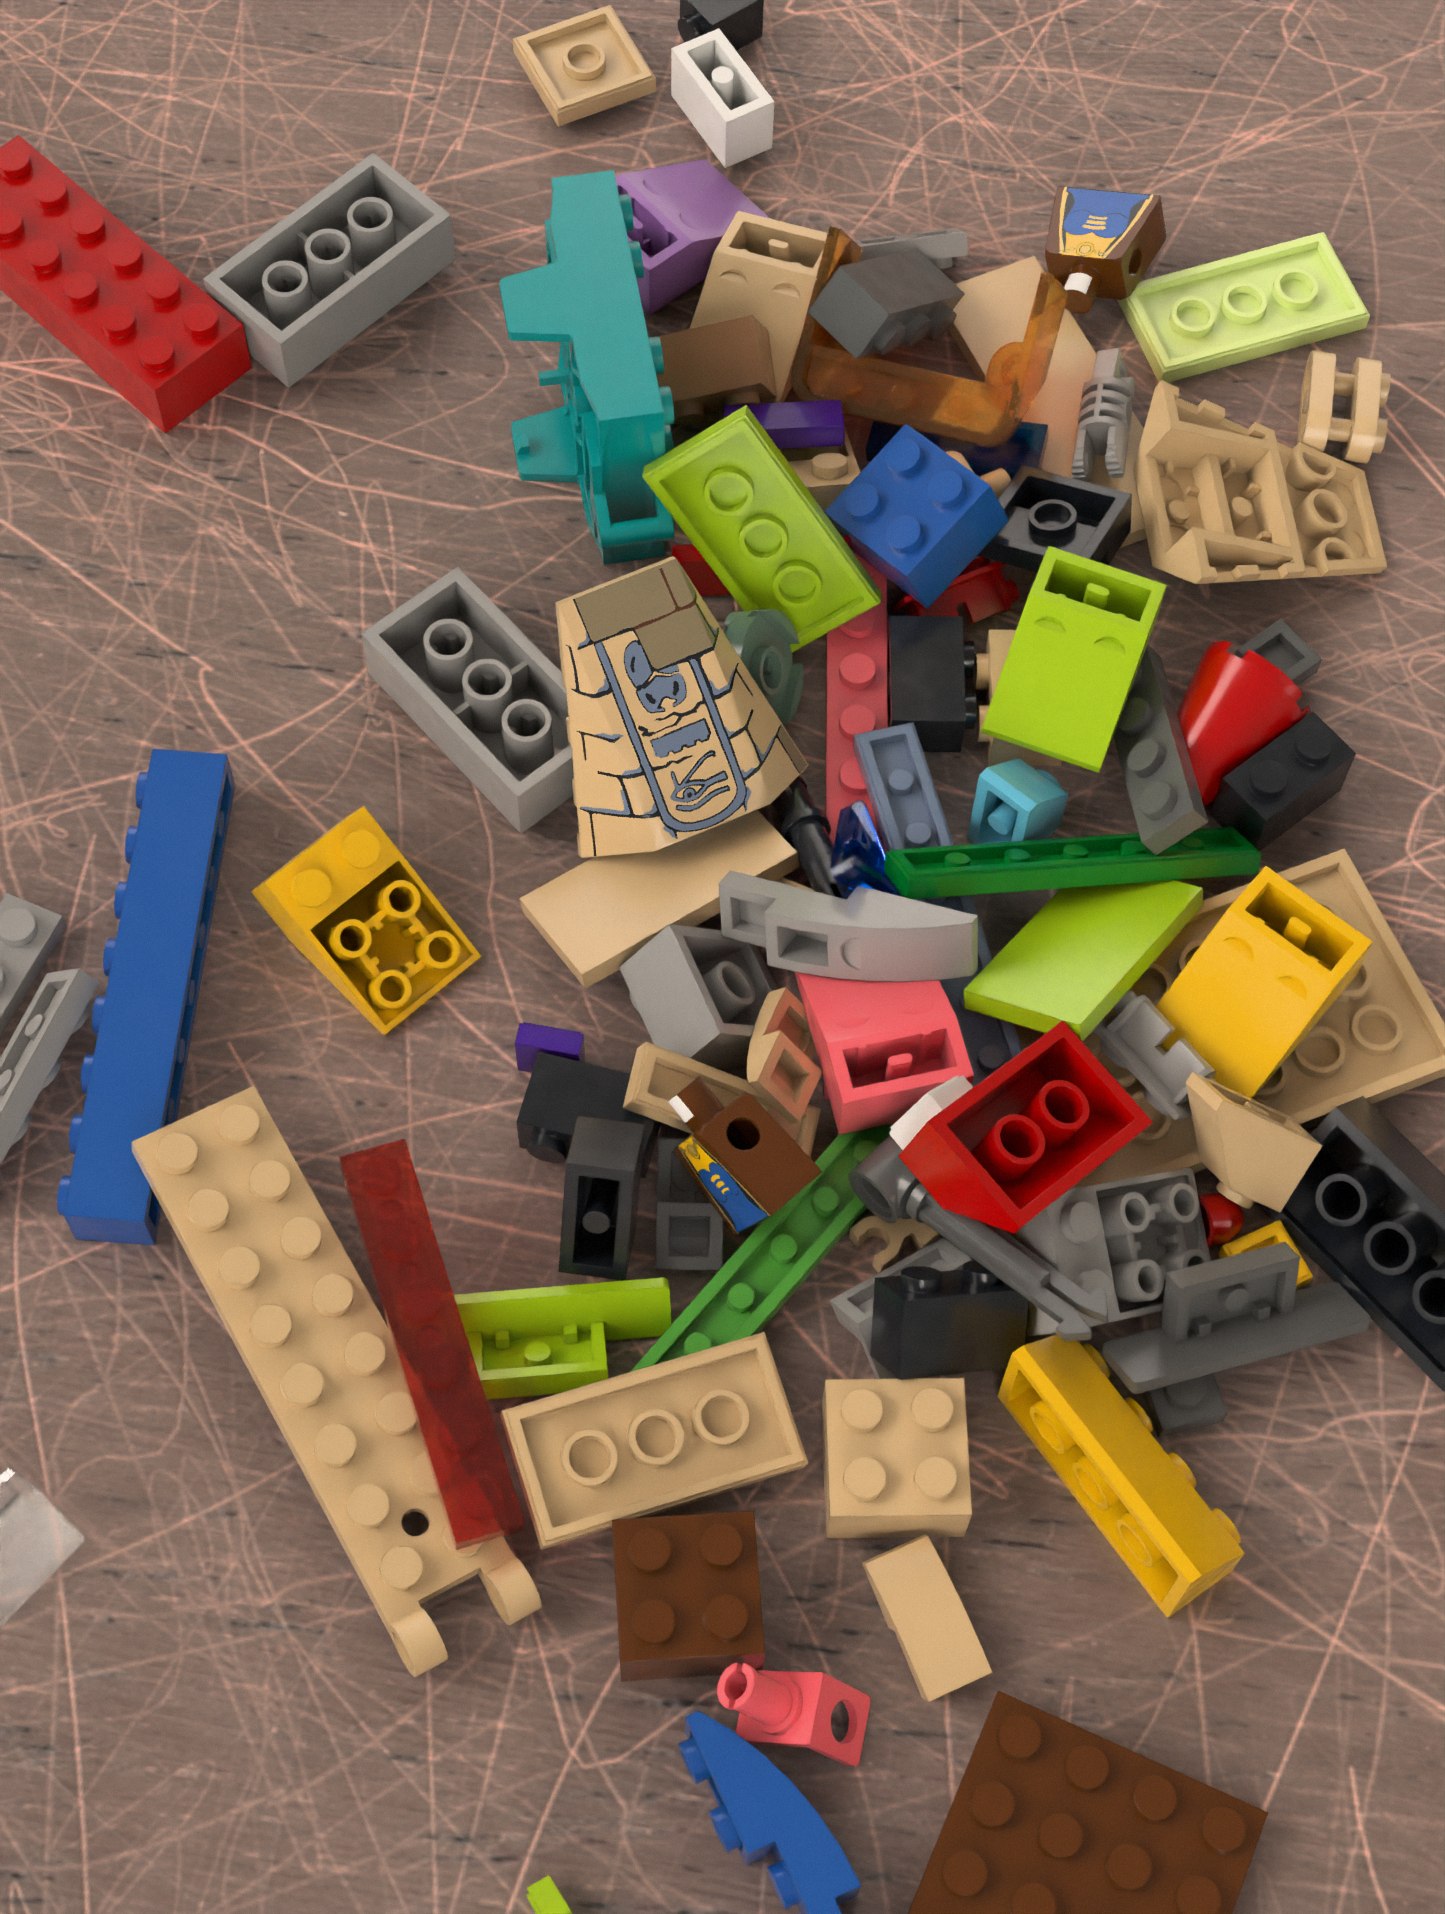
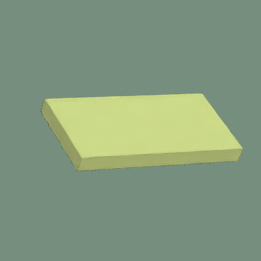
(1243, 308)

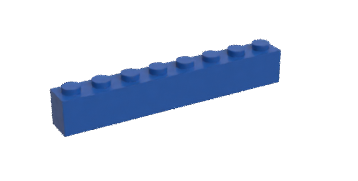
(150, 993)

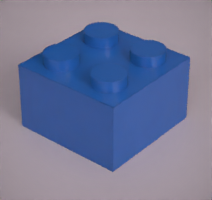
(917, 515)

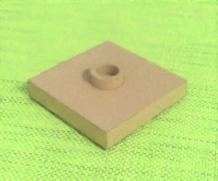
(584, 65)

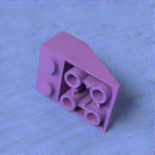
(679, 223)

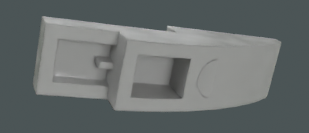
(850, 938)

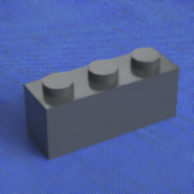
(886, 303)

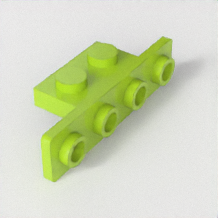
(557, 1334)

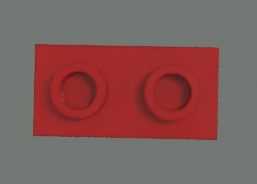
(977, 587)

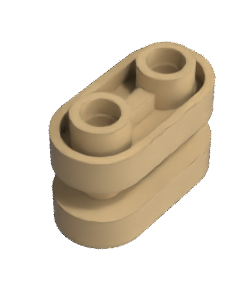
(1365, 393)

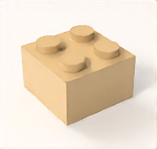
(895, 1458)

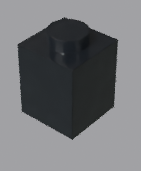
(737, 19)

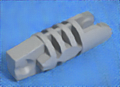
(1104, 417)

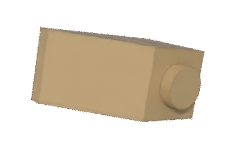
(1248, 1145)

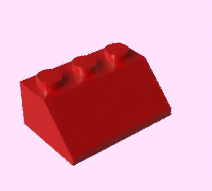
(1025, 1133)

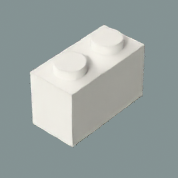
(722, 98)

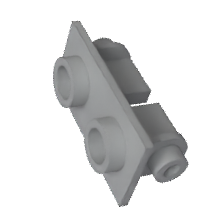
(1134, 1043)

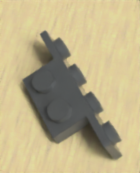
(1233, 1316)

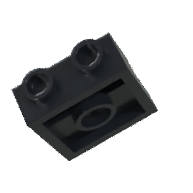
(1061, 514)

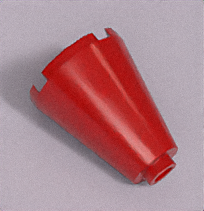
(1234, 712)

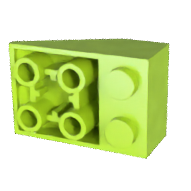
(1073, 658)

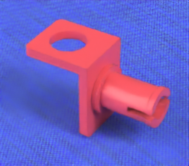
(794, 1710)

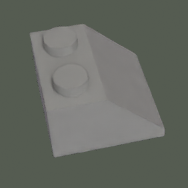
(699, 993)

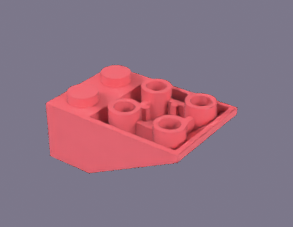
(881, 1045)

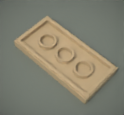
(620, 902)
(653, 1439)

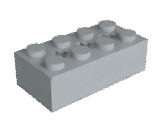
(333, 267)
(478, 695)

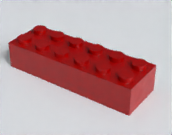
(111, 294)

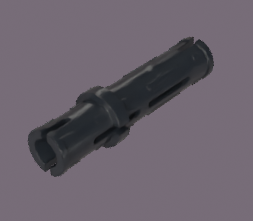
(808, 833)

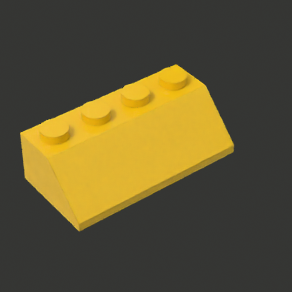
(1119, 1470)

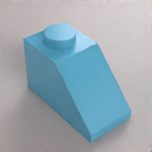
(1015, 804)

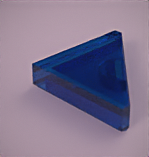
(858, 852)

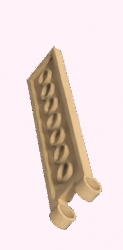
(320, 1362)

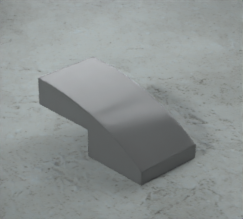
(686, 1221)

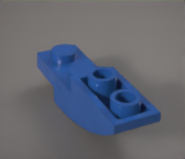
(768, 1815)

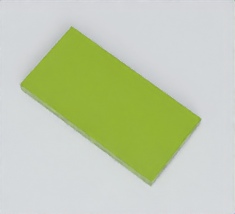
(761, 527)
(1082, 954)

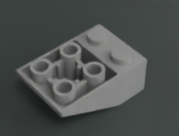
(1119, 1240)

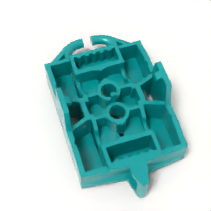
(607, 368)

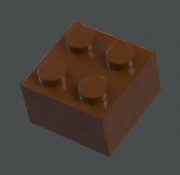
(687, 1595)

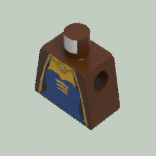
(1102, 242)
(739, 1156)

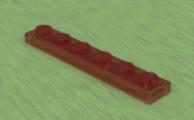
(431, 1345)

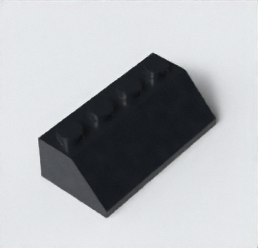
(1377, 1227)

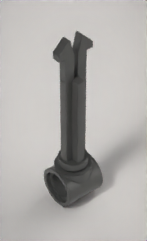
(894, 1192)

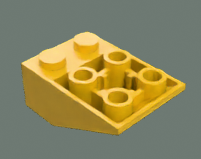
(367, 921)
(1261, 981)

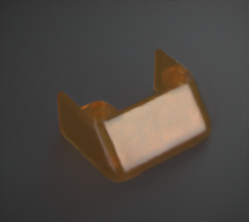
(922, 398)

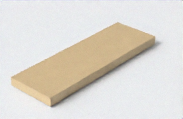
(998, 313)

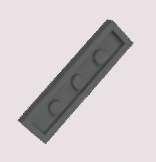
(1157, 760)

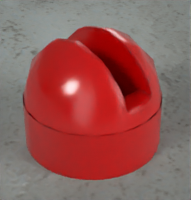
(1220, 1218)

